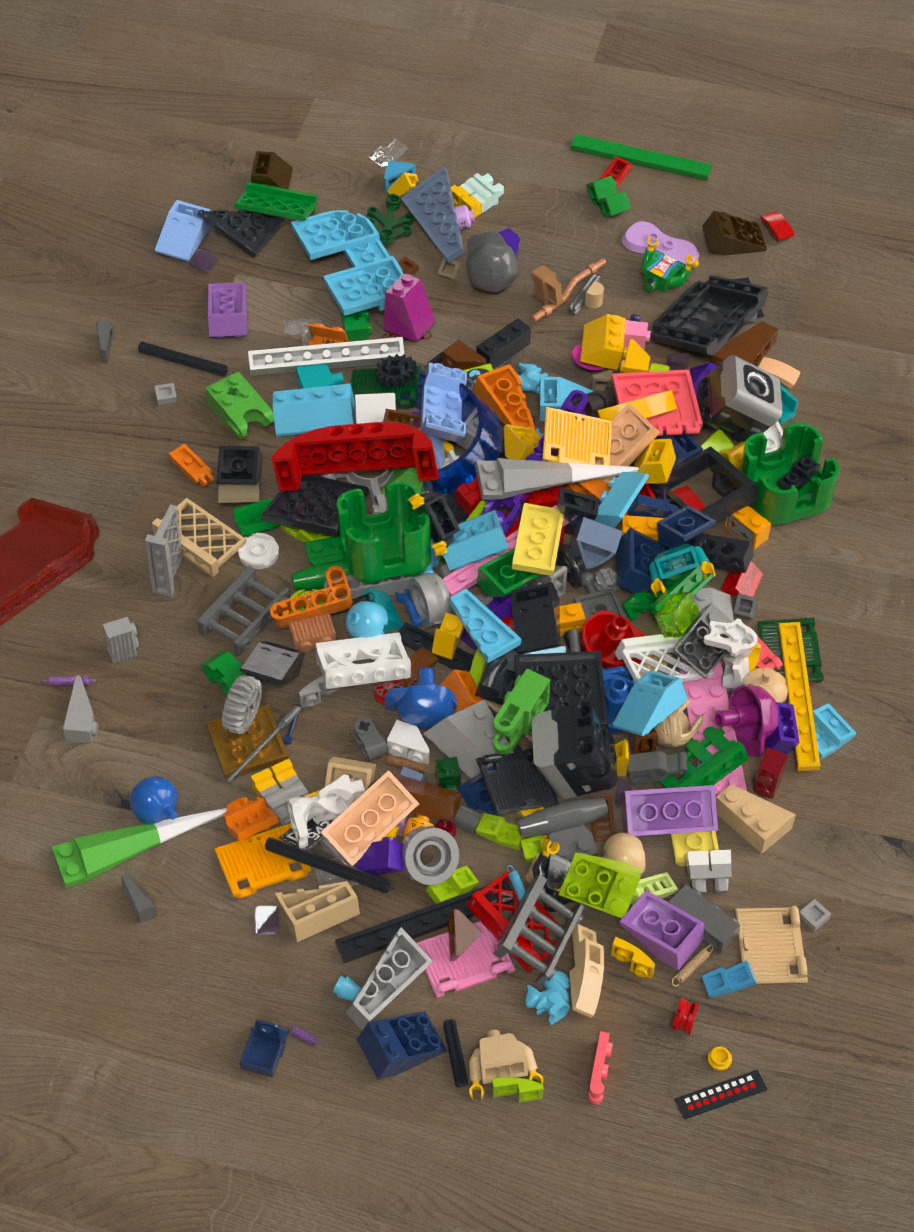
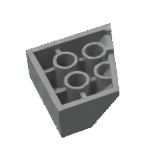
(466, 736)

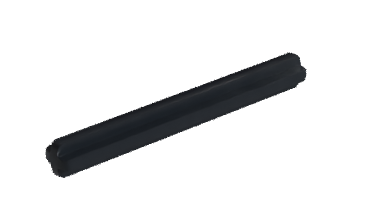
(182, 358)

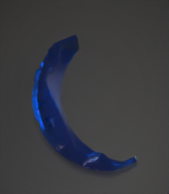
(485, 447)

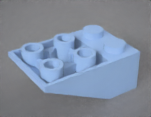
(182, 231)

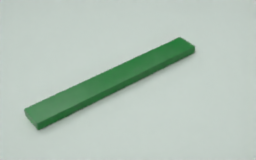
(641, 157)

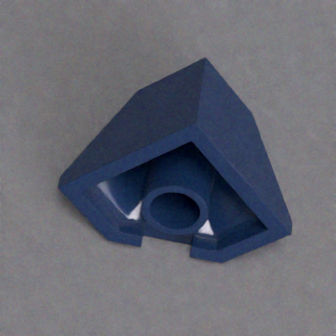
(476, 794)

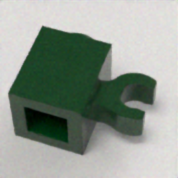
(448, 773)

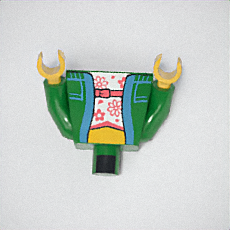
(662, 270)

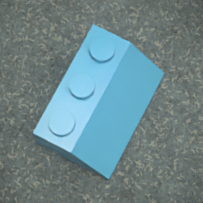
(620, 497)
(476, 540)

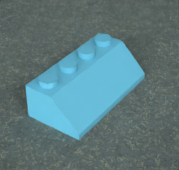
(312, 408)

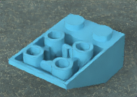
(554, 392)
(650, 702)

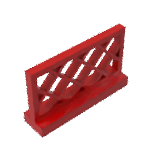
(490, 916)

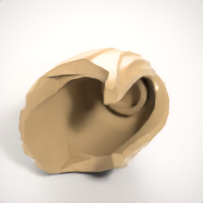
(675, 728)

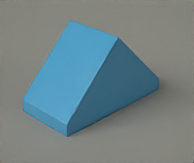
(395, 170)

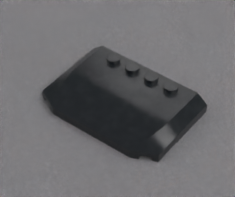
(709, 314)

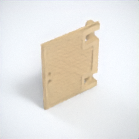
(772, 944)

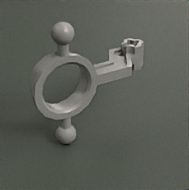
(374, 485)

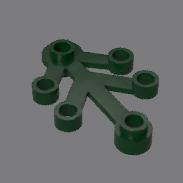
(386, 234)

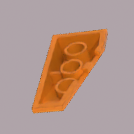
(504, 394)

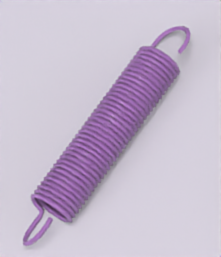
(68, 680)

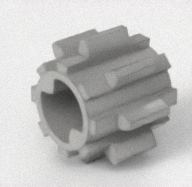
(606, 579)

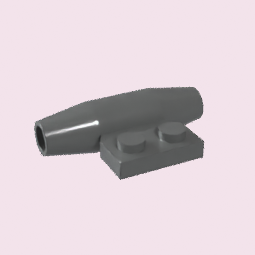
(566, 825)

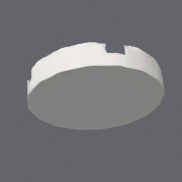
(259, 551)

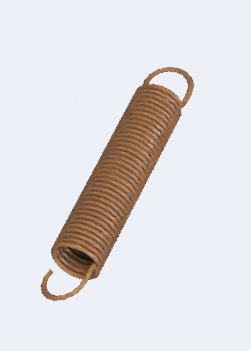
(400, 762)

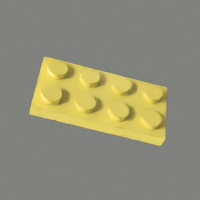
(538, 539)

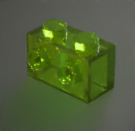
(677, 614)

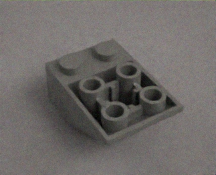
(692, 646)

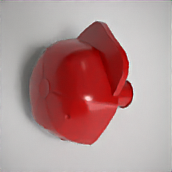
(604, 633)

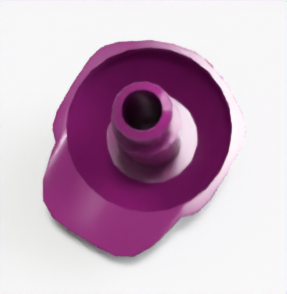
(751, 715)

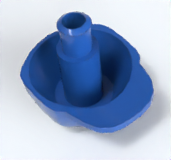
(616, 692)
(423, 703)

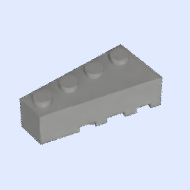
(392, 974)

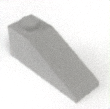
(80, 720)

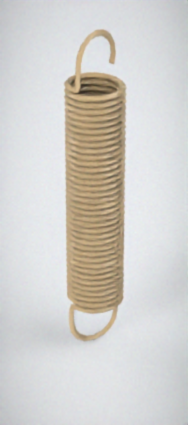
(691, 966)

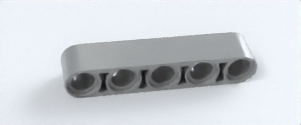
(386, 585)

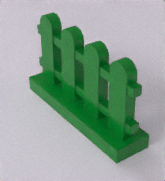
(712, 767)

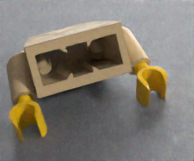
(501, 1057)

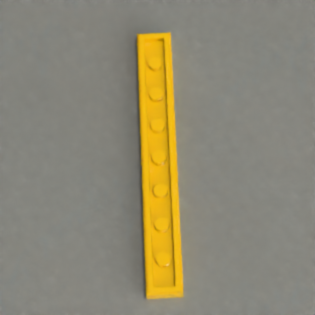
(799, 695)

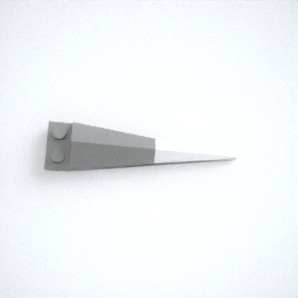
(515, 477)

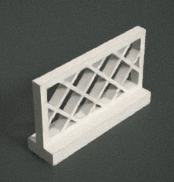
(654, 645)

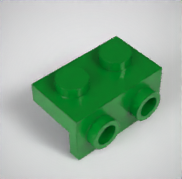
(249, 519)

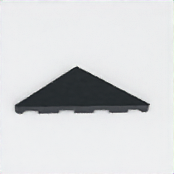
(243, 227)

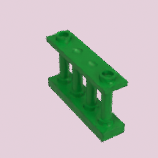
(641, 602)

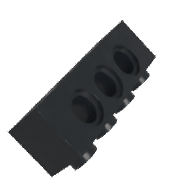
(725, 552)

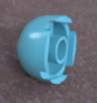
(366, 620)

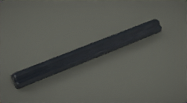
(328, 865)

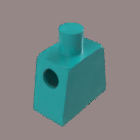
(317, 376)

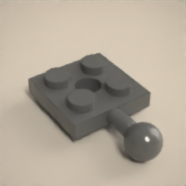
(604, 600)

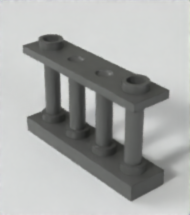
(233, 595)
(518, 927)

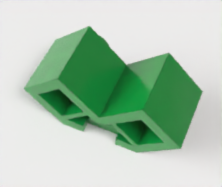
(604, 193)
(222, 669)

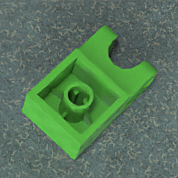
(238, 404)
(519, 708)

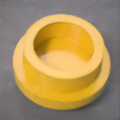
(719, 1058)

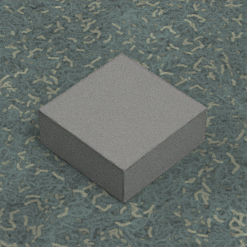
(165, 394)
(814, 915)

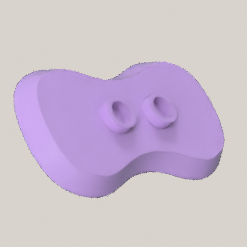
(636, 240)

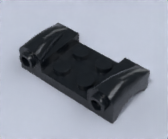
(495, 680)

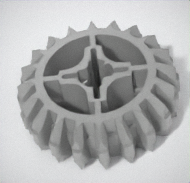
(241, 704)

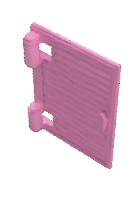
(470, 968)

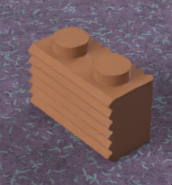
(311, 630)

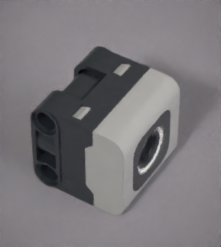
(740, 398)
(574, 750)

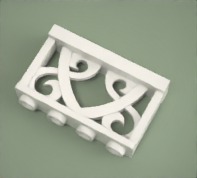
(386, 649)

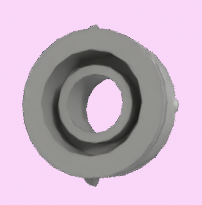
(430, 598)
(444, 860)

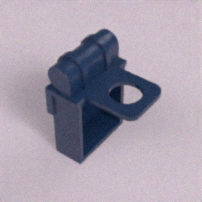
(652, 507)
(264, 1048)

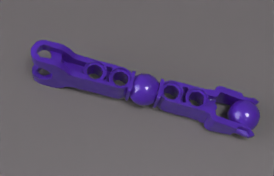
(516, 502)

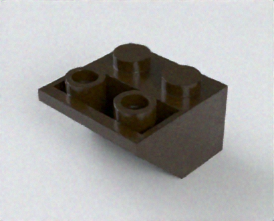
(271, 170)

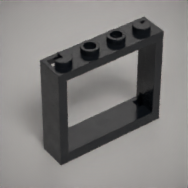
(745, 488)

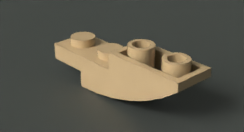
(588, 971)

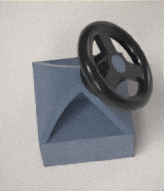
(589, 549)

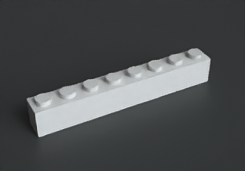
(334, 355)

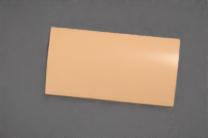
(629, 438)
(369, 818)

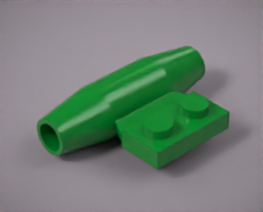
(321, 555)

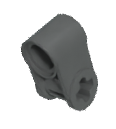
(369, 739)

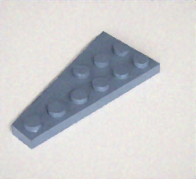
(436, 213)

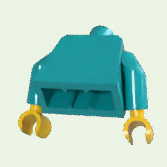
(677, 561)

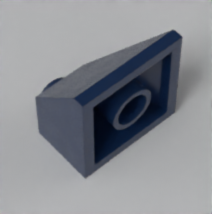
(683, 526)

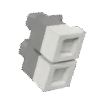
(709, 866)

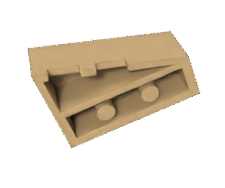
(753, 817)
(317, 909)

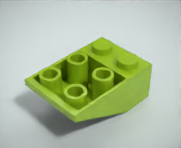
(601, 883)

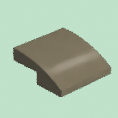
(238, 493)

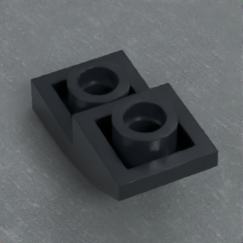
(800, 473)

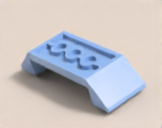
(442, 403)

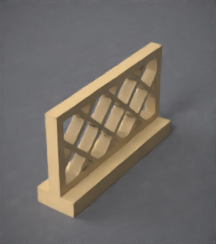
(197, 554)

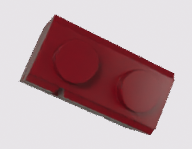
(770, 773)

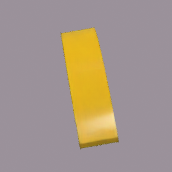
(647, 406)

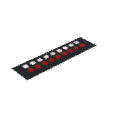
(721, 1094)

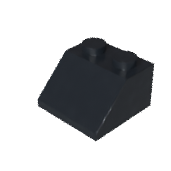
(239, 465)

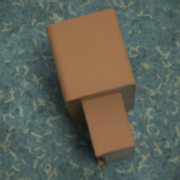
(546, 286)

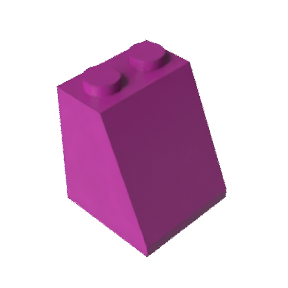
(407, 308)

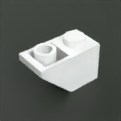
(408, 743)

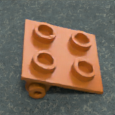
(322, 334)

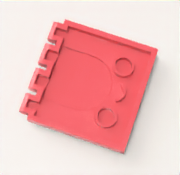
(644, 384)

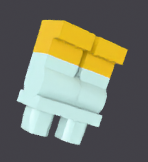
(477, 193)

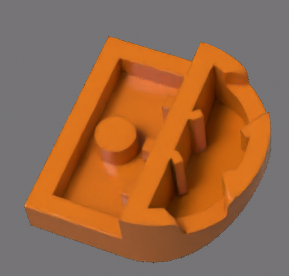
(248, 817)

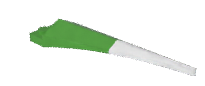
(97, 853)

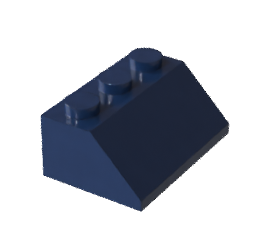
(633, 561)

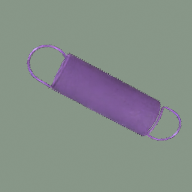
(303, 1035)

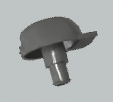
(490, 262)

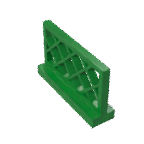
(277, 201)

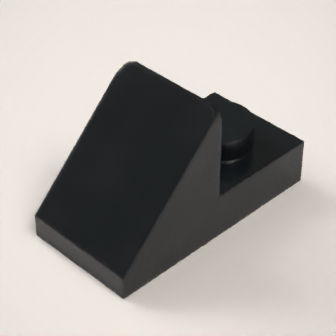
(577, 503)

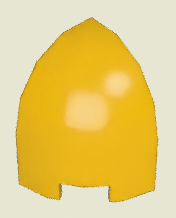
(403, 184)

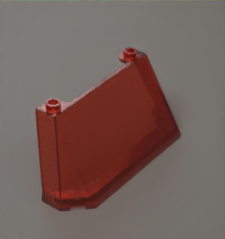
(42, 552)

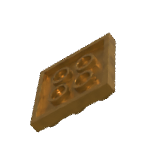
(236, 748)

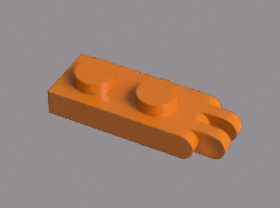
(191, 465)

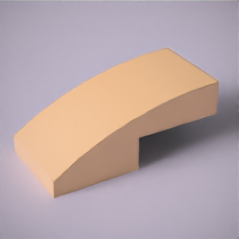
(786, 373)

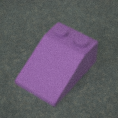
(663, 929)

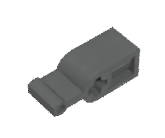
(655, 766)

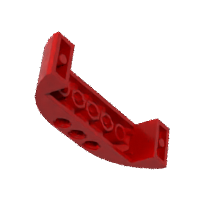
(354, 449)

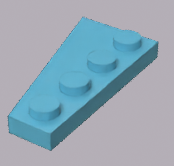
(483, 626)

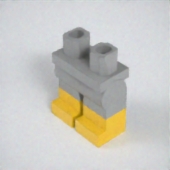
(278, 787)

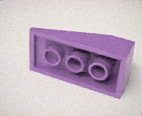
(227, 310)
(670, 810)

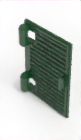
(365, 382)
(770, 636)

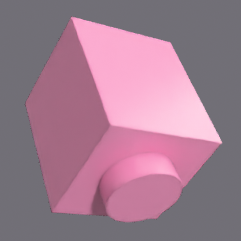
(636, 331)

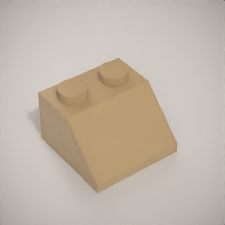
(354, 769)

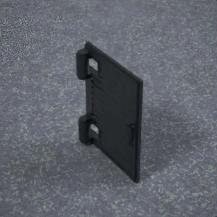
(515, 782)

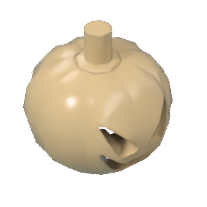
(770, 681)
(625, 848)

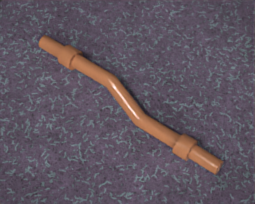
(546, 310)

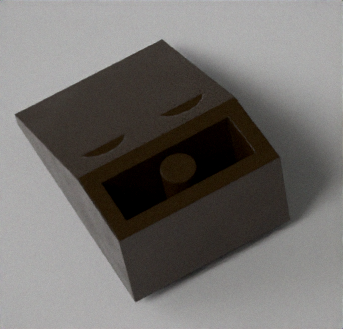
(733, 234)

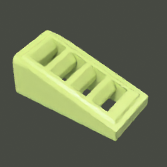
(647, 883)

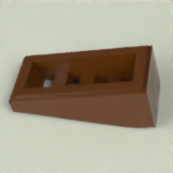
(399, 416)
(610, 819)

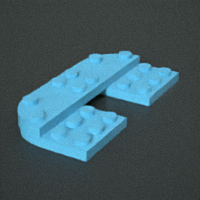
(359, 240)

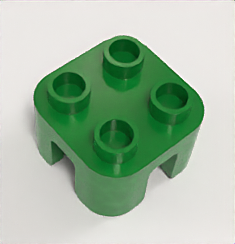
(765, 469)
(387, 541)

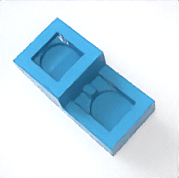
(729, 980)

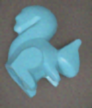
(530, 377)
(553, 999)

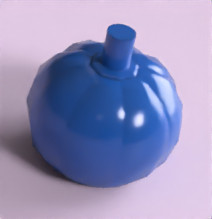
(154, 800)

